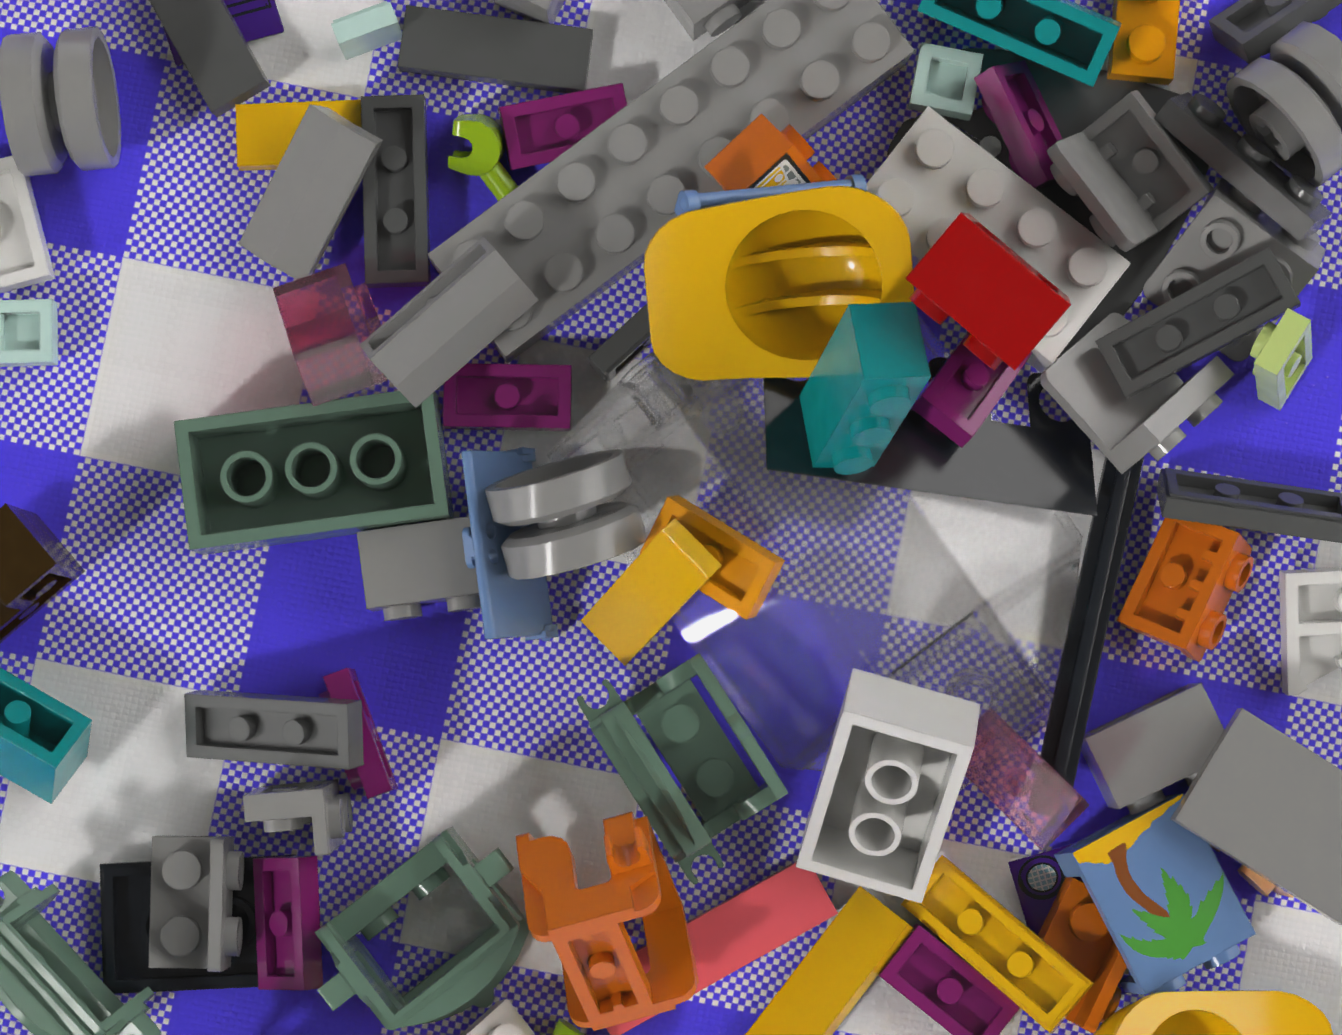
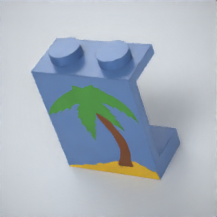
(1159, 897)

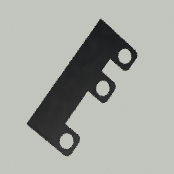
(1001, 463)

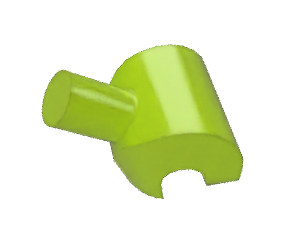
(486, 152)

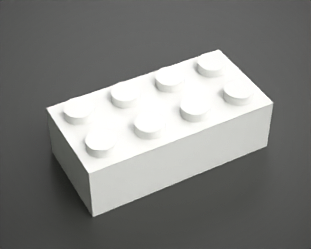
(944, 172)

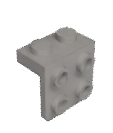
(1128, 173)
(1222, 236)
(1135, 425)

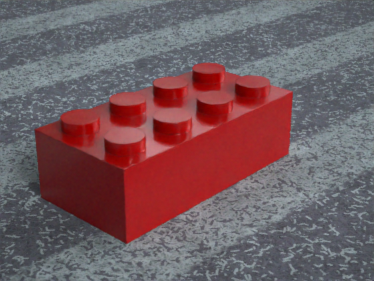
(986, 292)

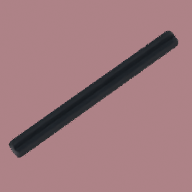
(1089, 619)

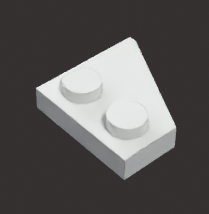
(1309, 626)

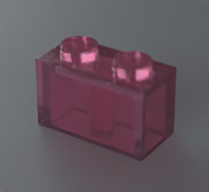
(325, 327)

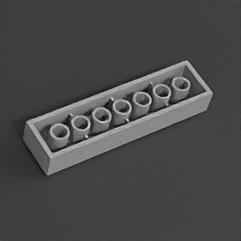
(605, 197)

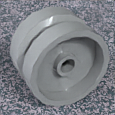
(60, 101)
(1295, 102)
(566, 514)

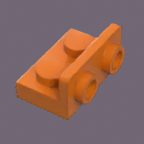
(1187, 585)
(1083, 939)

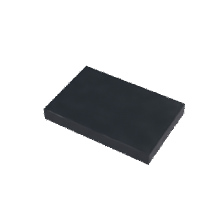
(126, 927)

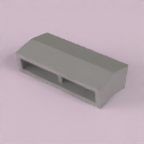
(310, 192)
(448, 322)

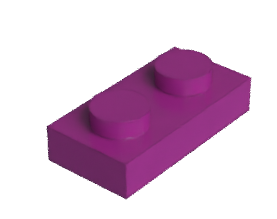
(1022, 118)
(547, 127)
(964, 393)
(509, 397)
(376, 772)
(287, 923)
(947, 987)

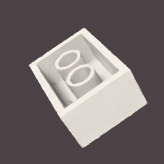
(888, 785)

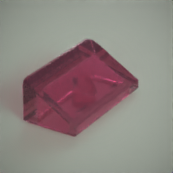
(1022, 782)

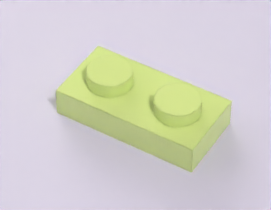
(1281, 357)

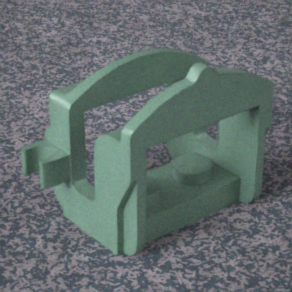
(694, 751)
(48, 981)
(459, 982)

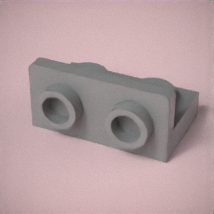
(295, 804)
(194, 902)

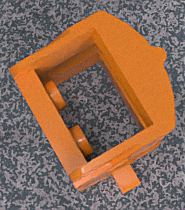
(587, 927)

